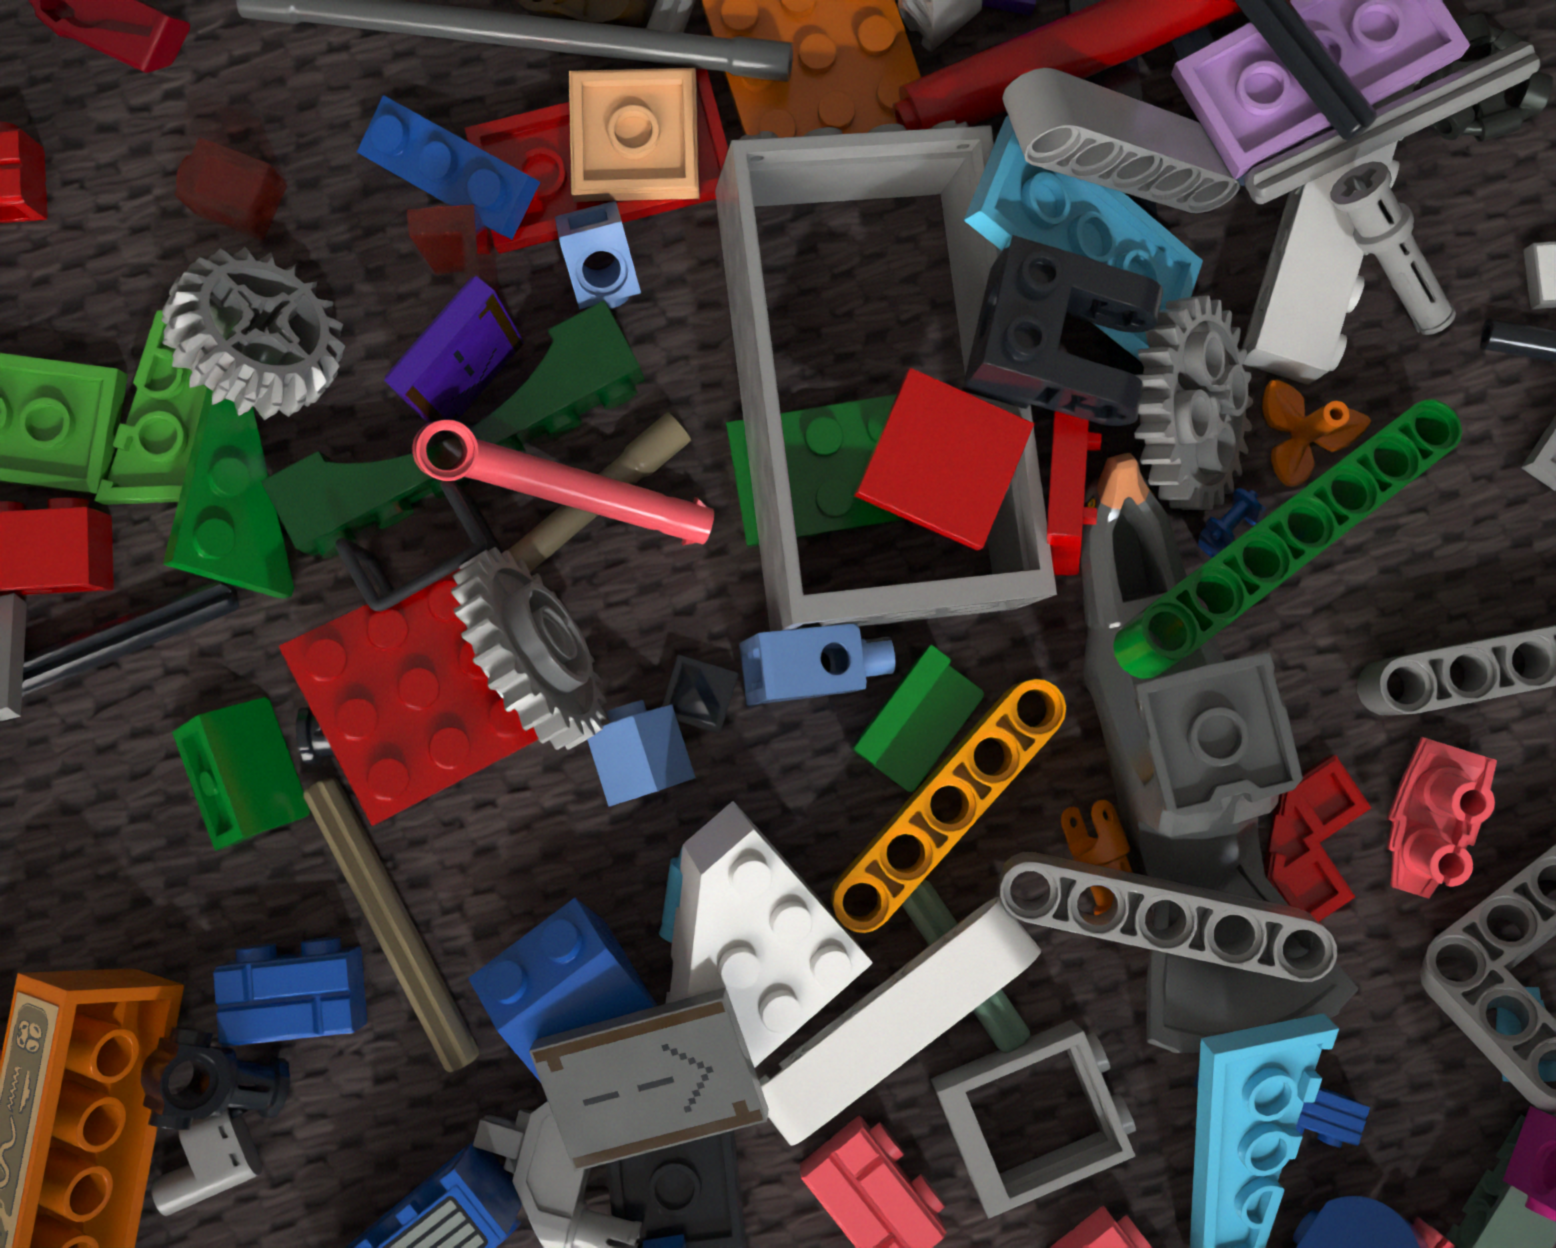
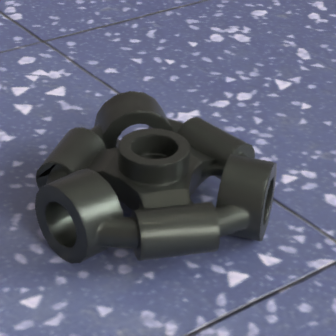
(1493, 115)

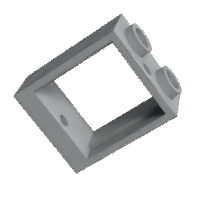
(1060, 1167)

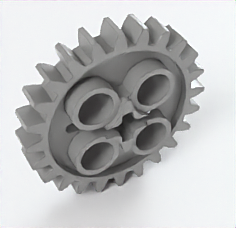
(1194, 403)

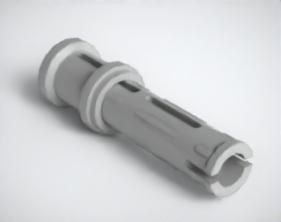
(1385, 230)

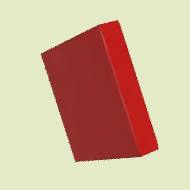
(944, 459)

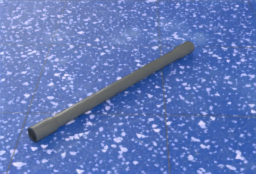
(735, 55)

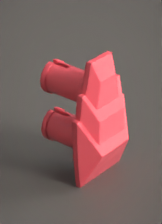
(1438, 816)

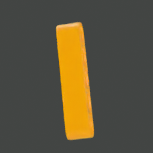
(977, 794)

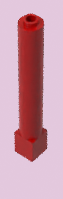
(1072, 44)

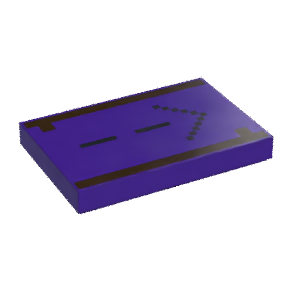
(456, 355)

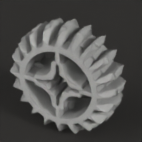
(252, 333)

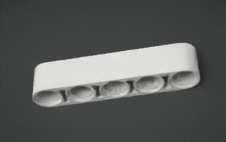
(897, 1019)

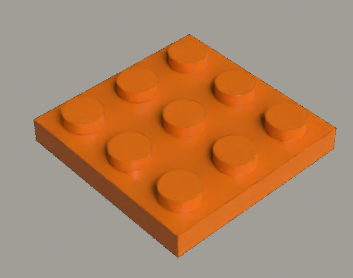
(843, 65)

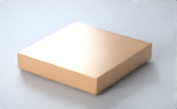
(634, 134)

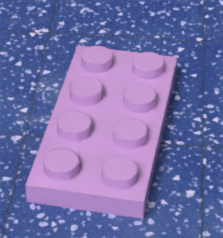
(1259, 108)

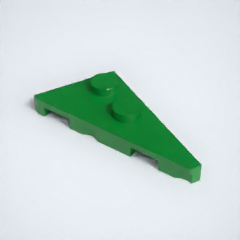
(223, 513)

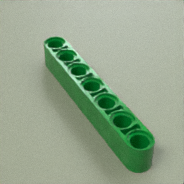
(1286, 540)

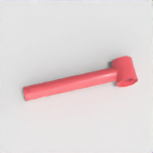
(566, 485)

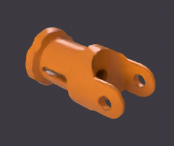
(1107, 850)

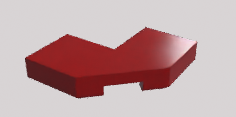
(1300, 821)

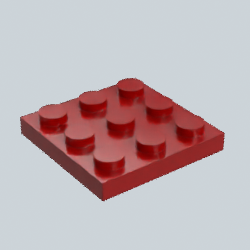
(403, 699)

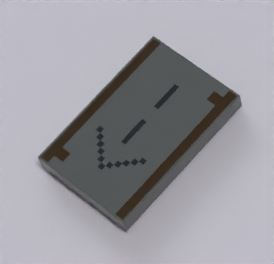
(650, 1080)

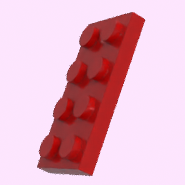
(541, 148)

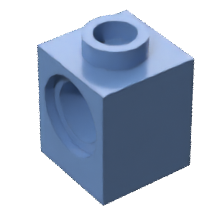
(593, 231)

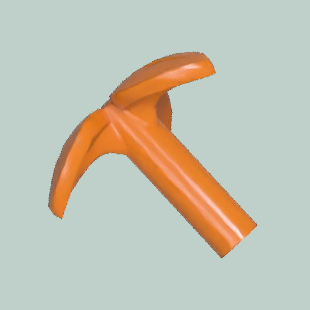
(1329, 427)

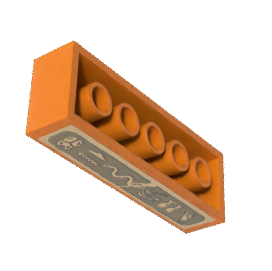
(74, 1107)

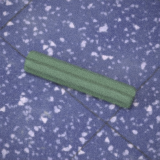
(996, 1012)

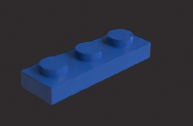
(448, 166)

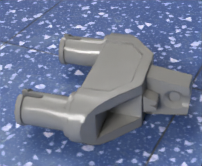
(548, 1184)

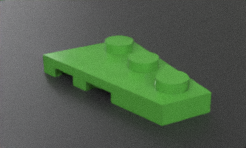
(158, 430)

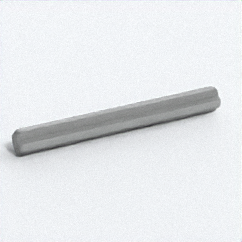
(1393, 122)

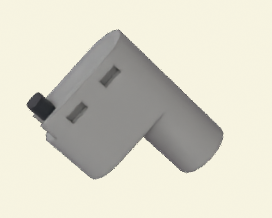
(218, 1158)

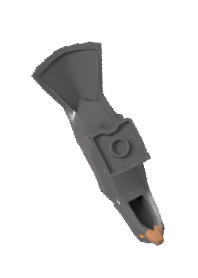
(1190, 771)

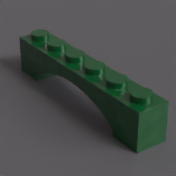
(336, 500)

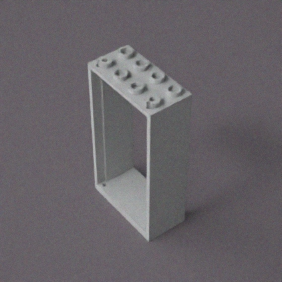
(861, 167)

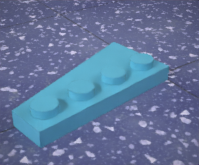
(1247, 1123)

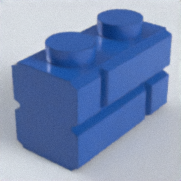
(290, 994)

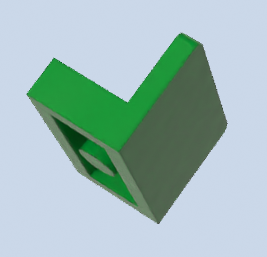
(918, 719)
(240, 771)

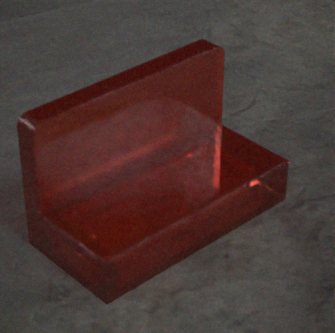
(454, 241)

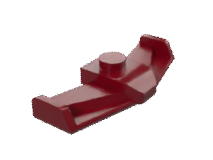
(118, 28)

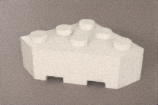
(757, 932)

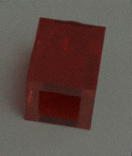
(230, 188)

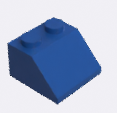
(559, 980)

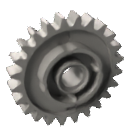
(529, 648)

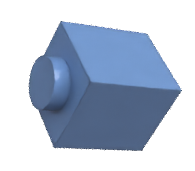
(639, 752)

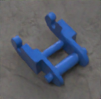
(1219, 533)

